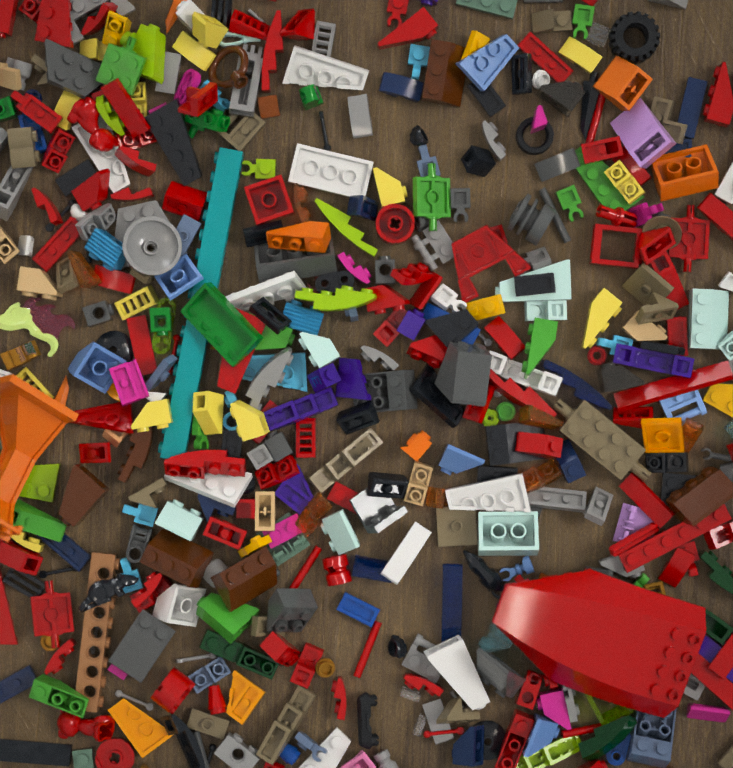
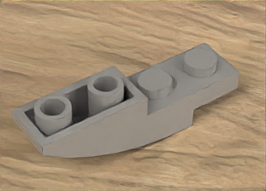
(269, 374)

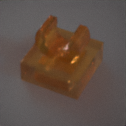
(435, 497)

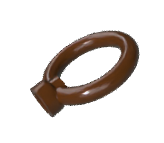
(237, 78)

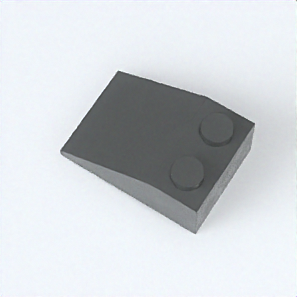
(142, 646)
(498, 674)

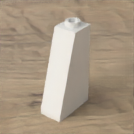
(457, 667)

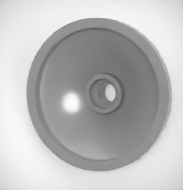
(158, 234)

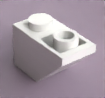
(185, 12)

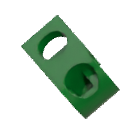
(310, 96)

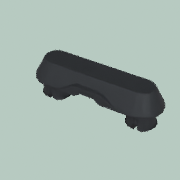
(365, 735)

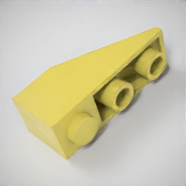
(599, 313)

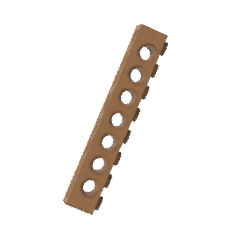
(91, 620)

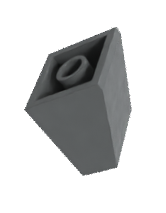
(465, 373)

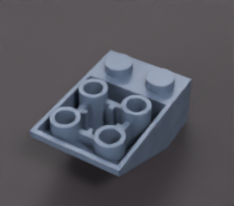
(652, 739)

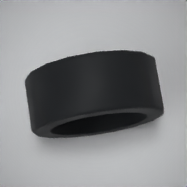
(533, 150)

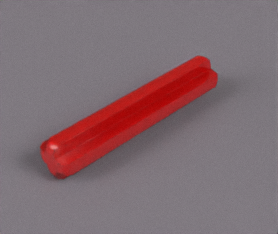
(633, 539)

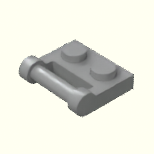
(418, 661)

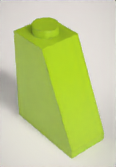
(151, 46)

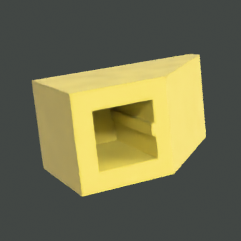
(209, 411)
(153, 414)
(249, 420)

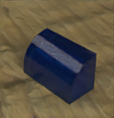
(369, 568)

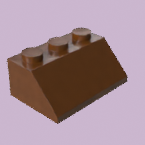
(443, 77)
(701, 496)
(177, 558)
(246, 579)

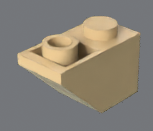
(7, 247)
(643, 332)

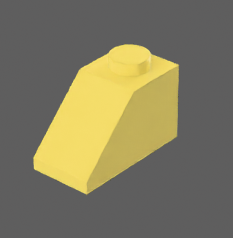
(208, 30)
(389, 188)

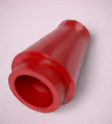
(216, 701)

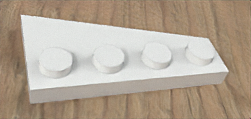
(323, 71)

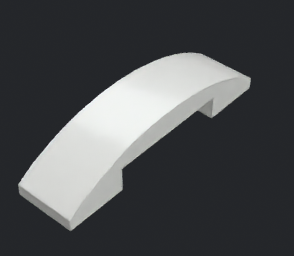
(538, 380)

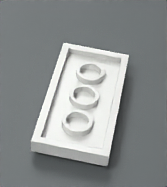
(330, 171)

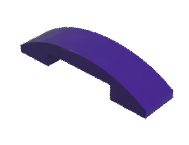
(653, 360)

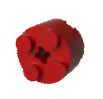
(397, 213)
(173, 690)

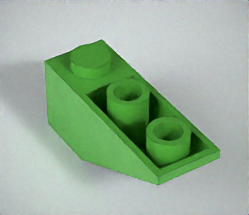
(541, 340)
(38, 522)
(58, 695)

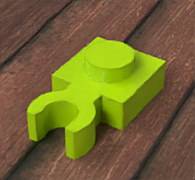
(263, 168)

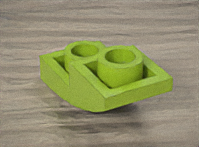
(110, 116)

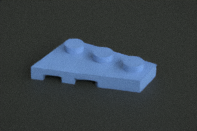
(488, 61)

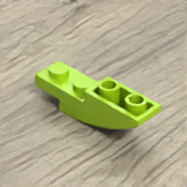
(343, 300)

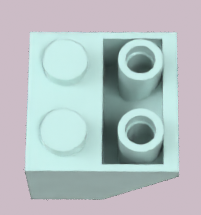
(321, 349)

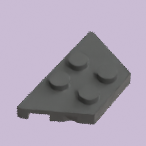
(70, 70)

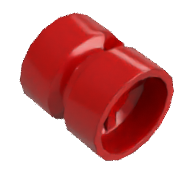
(336, 570)

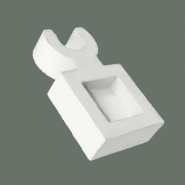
(447, 298)

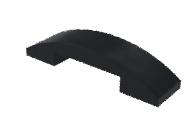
(187, 740)

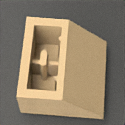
(36, 281)

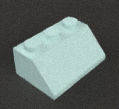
(707, 318)
(508, 533)

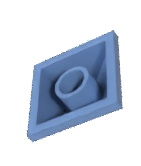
(179, 278)
(93, 366)
(457, 460)
(541, 734)

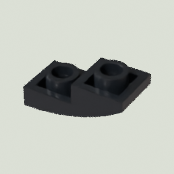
(667, 462)

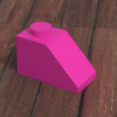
(554, 706)

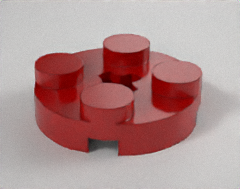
(119, 746)

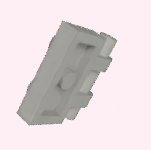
(440, 243)

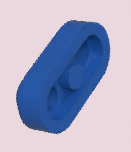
(622, 749)

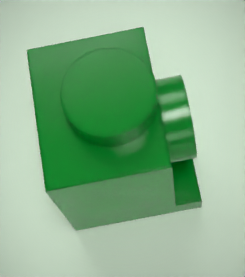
(9, 111)
(157, 314)

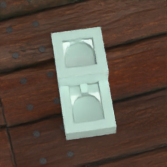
(547, 310)

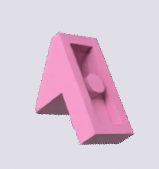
(361, 760)

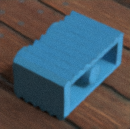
(106, 248)
(302, 318)

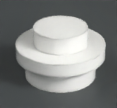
(540, 78)

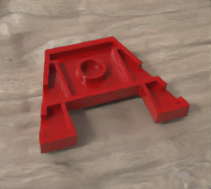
(480, 251)

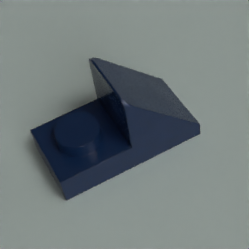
(362, 207)
(209, 505)

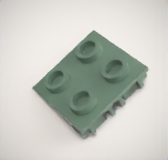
(288, 548)

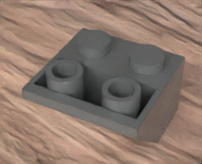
(290, 610)

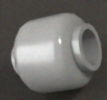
(214, 567)

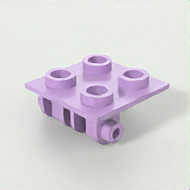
(630, 521)

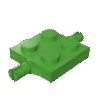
(122, 64)
(431, 197)

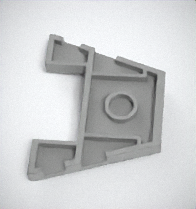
(83, 7)
(130, 214)

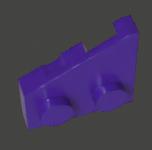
(352, 380)
(295, 492)

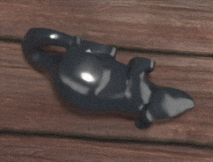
(487, 576)
(102, 590)

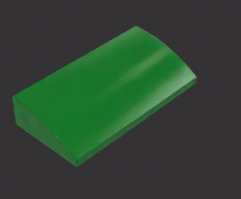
(221, 324)

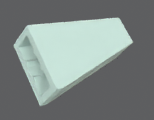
(562, 285)

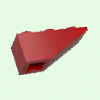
(720, 105)
(664, 267)
(515, 739)

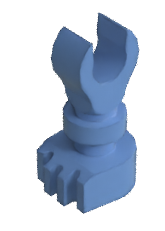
(519, 569)

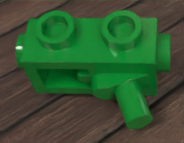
(211, 120)

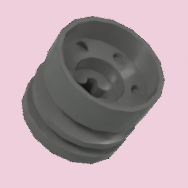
(531, 219)

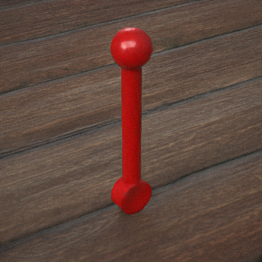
(176, 338)
(460, 730)

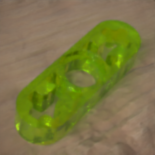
(158, 339)

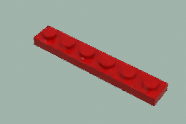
(670, 539)

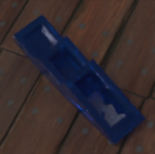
(582, 389)
(451, 601)

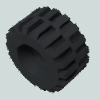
(640, 22)

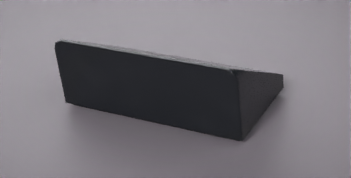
(357, 417)
(387, 485)

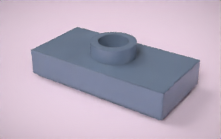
(187, 230)
(161, 372)

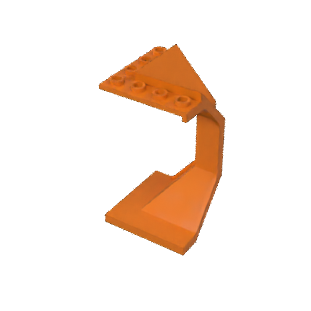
(27, 428)

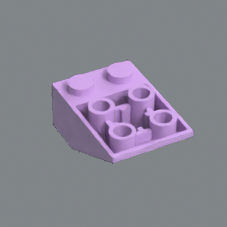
(642, 134)

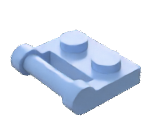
(679, 401)

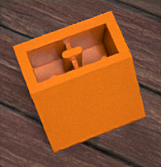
(622, 83)

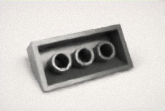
(277, 262)

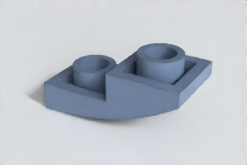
(209, 674)

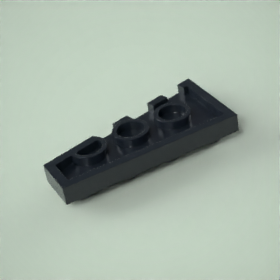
(175, 141)

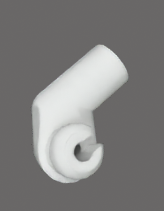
(77, 212)

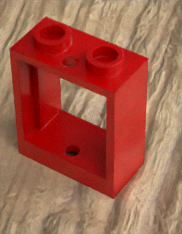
(596, 247)

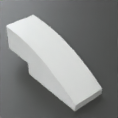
(405, 553)

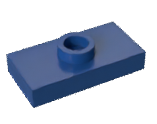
(358, 609)

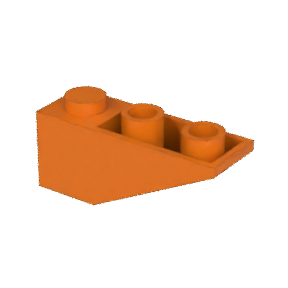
(306, 236)

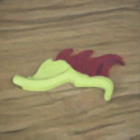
(37, 320)

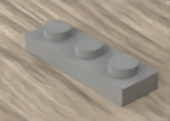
(558, 499)

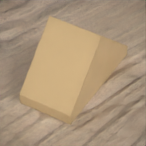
(265, 511)

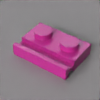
(129, 382)

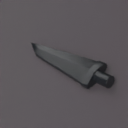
(589, 103)

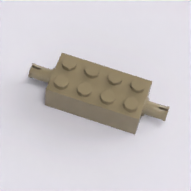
(601, 439)

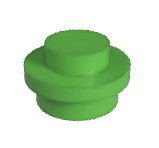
(506, 411)

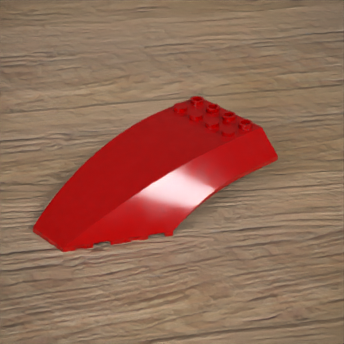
(605, 637)

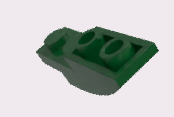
(718, 573)
(239, 653)

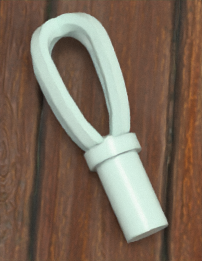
(245, 39)

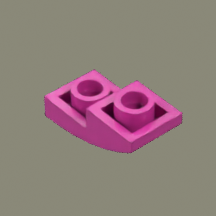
(359, 273)

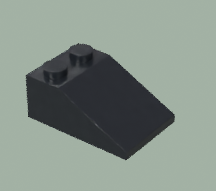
(502, 443)

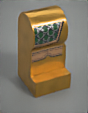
(20, 355)

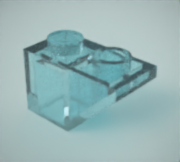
(495, 640)

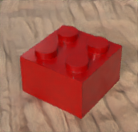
(269, 200)

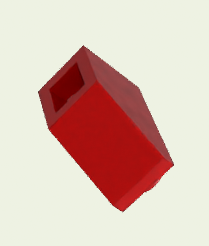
(386, 299)
(428, 350)
(20, 558)
(280, 649)

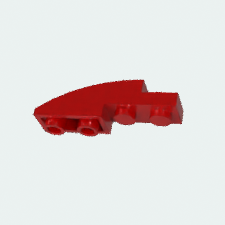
(198, 463)

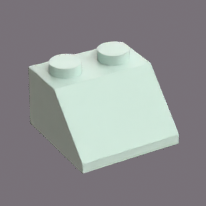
(180, 520)
(340, 532)

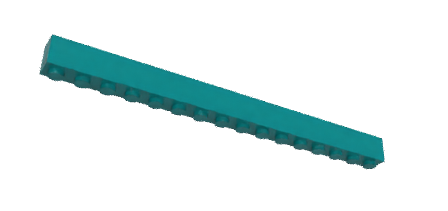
(210, 264)

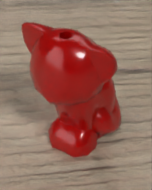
(87, 115)
(100, 727)

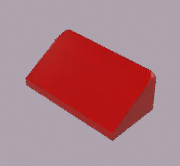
(425, 291)

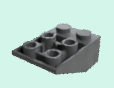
(390, 390)

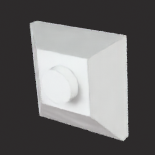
(179, 605)

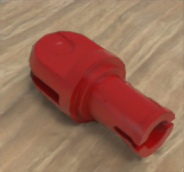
(617, 216)

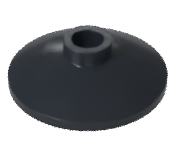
(120, 341)
(496, 734)

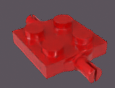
(694, 239)
(52, 614)

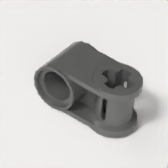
(138, 541)

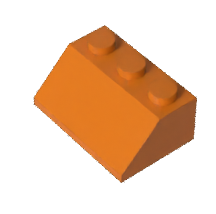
(683, 175)

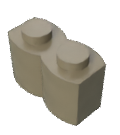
(22, 147)

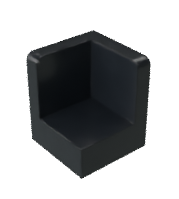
(478, 161)

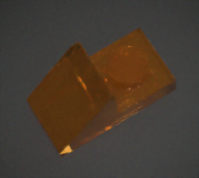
(691, 433)

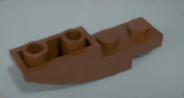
(137, 454)

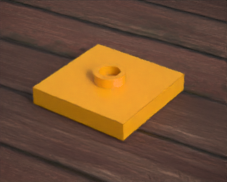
(662, 435)

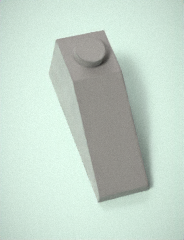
(11, 189)

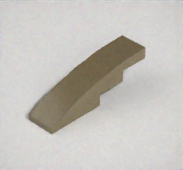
(345, 460)
(286, 725)

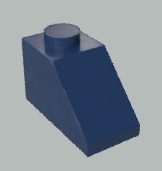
(570, 463)
(469, 747)

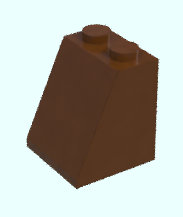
(81, 495)

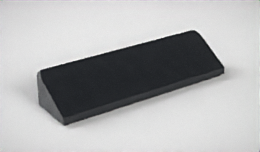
(35, 752)

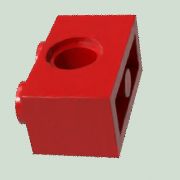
(225, 532)

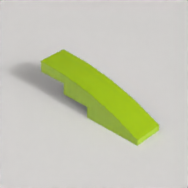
(341, 223)
(551, 754)

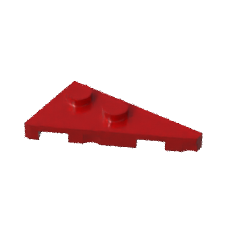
(107, 417)

